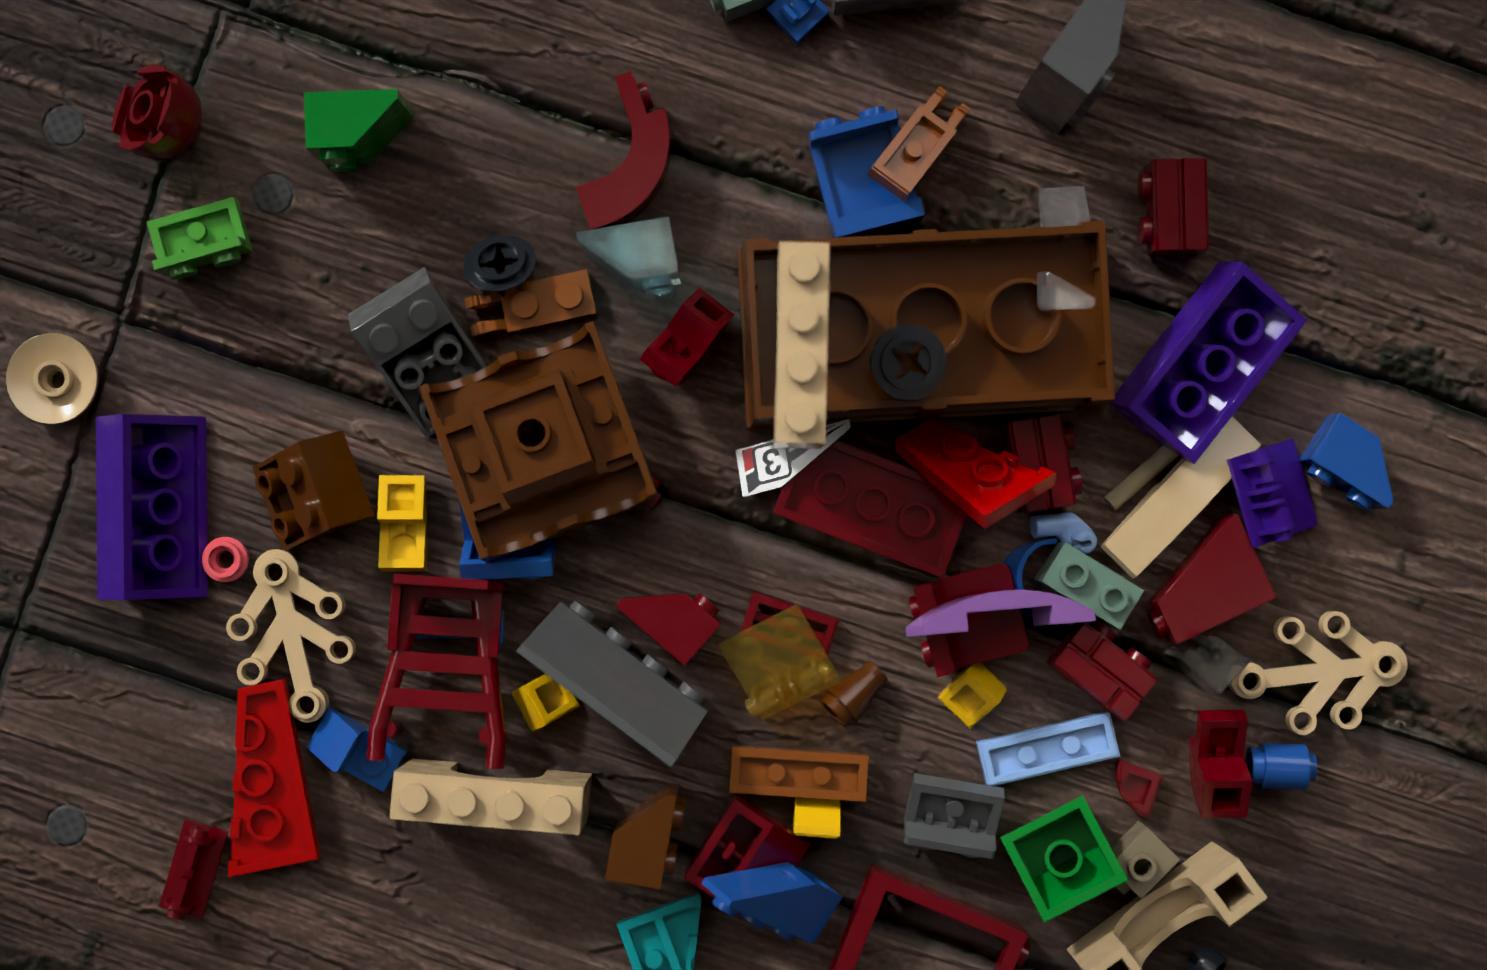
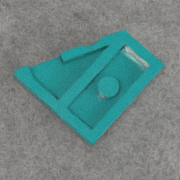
(663, 935)

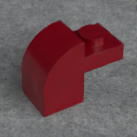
(687, 338)
(1218, 764)

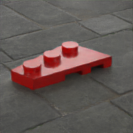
(972, 477)

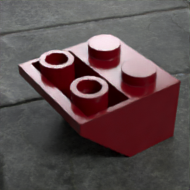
(742, 841)

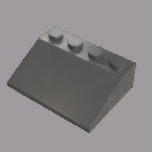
(1075, 66)
(615, 680)

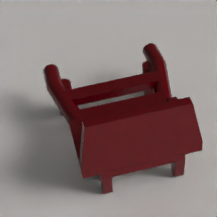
(406, 621)

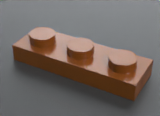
(799, 773)

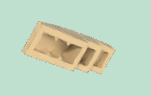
(1176, 501)

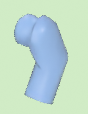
(1066, 528)

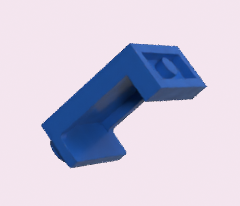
(842, 160)

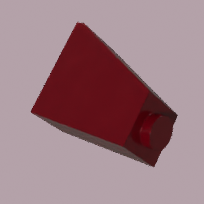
(1210, 584)

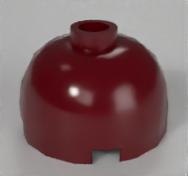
(158, 114)

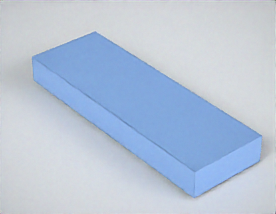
(1048, 749)

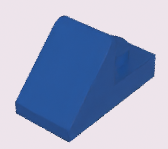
(343, 746)

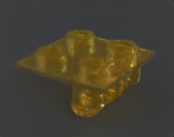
(779, 662)

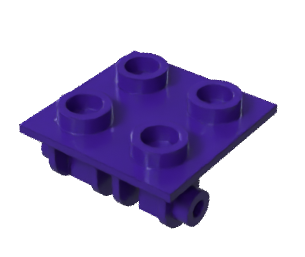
(1272, 493)

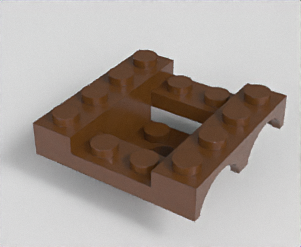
(536, 493)

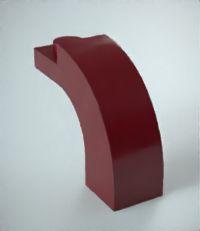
(638, 179)

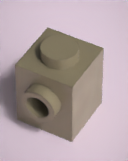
(1143, 859)

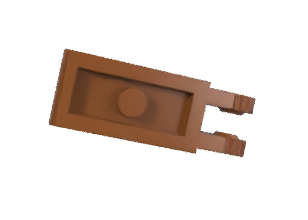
(916, 146)
(538, 304)

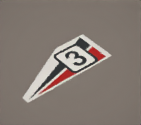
(770, 468)

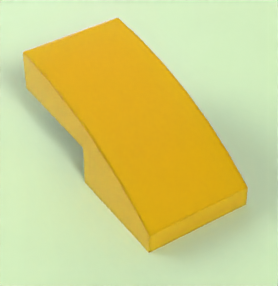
(402, 523)

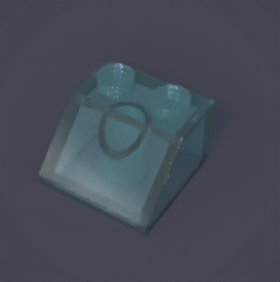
(636, 253)

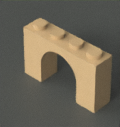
(801, 345)
(440, 794)
(1202, 886)

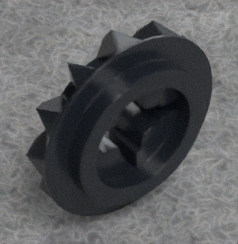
(482, 263)
(930, 358)

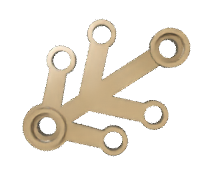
(289, 628)
(1327, 671)

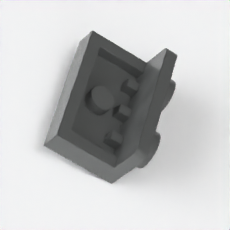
(953, 816)

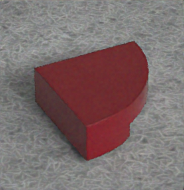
(1137, 786)

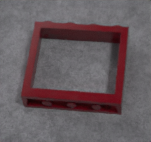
(872, 893)

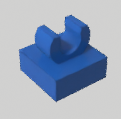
(797, 17)

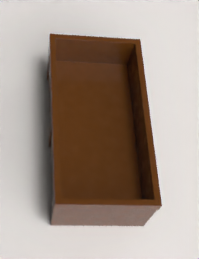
(969, 292)

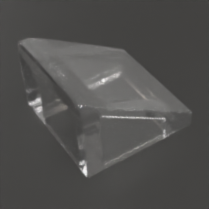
(1063, 206)
(1058, 294)

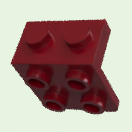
(988, 634)

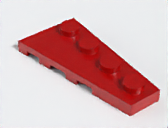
(271, 797)

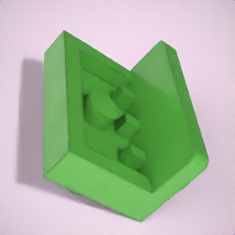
(199, 238)

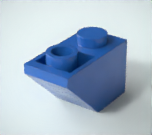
(1351, 460)

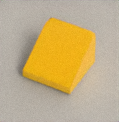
(973, 694)
(544, 701)
(816, 817)

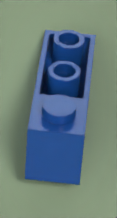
(778, 896)

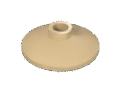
(31, 376)

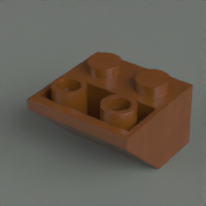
(312, 490)
(642, 843)

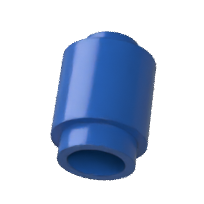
(1281, 766)

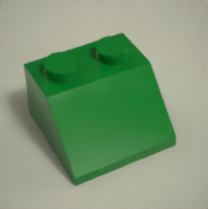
(353, 125)
(1064, 859)

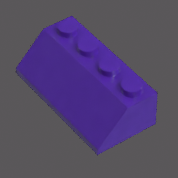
(1208, 360)
(151, 506)

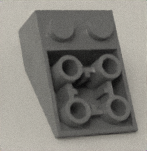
(415, 341)

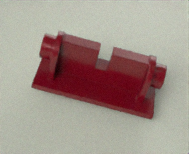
(193, 870)

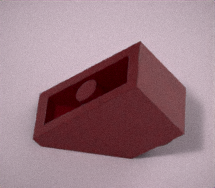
(674, 620)

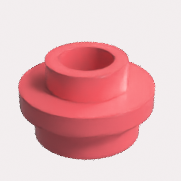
(212, 564)

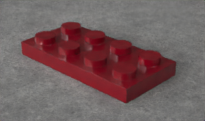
(874, 507)

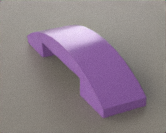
(1046, 610)

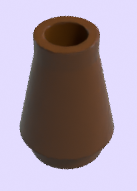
(853, 695)

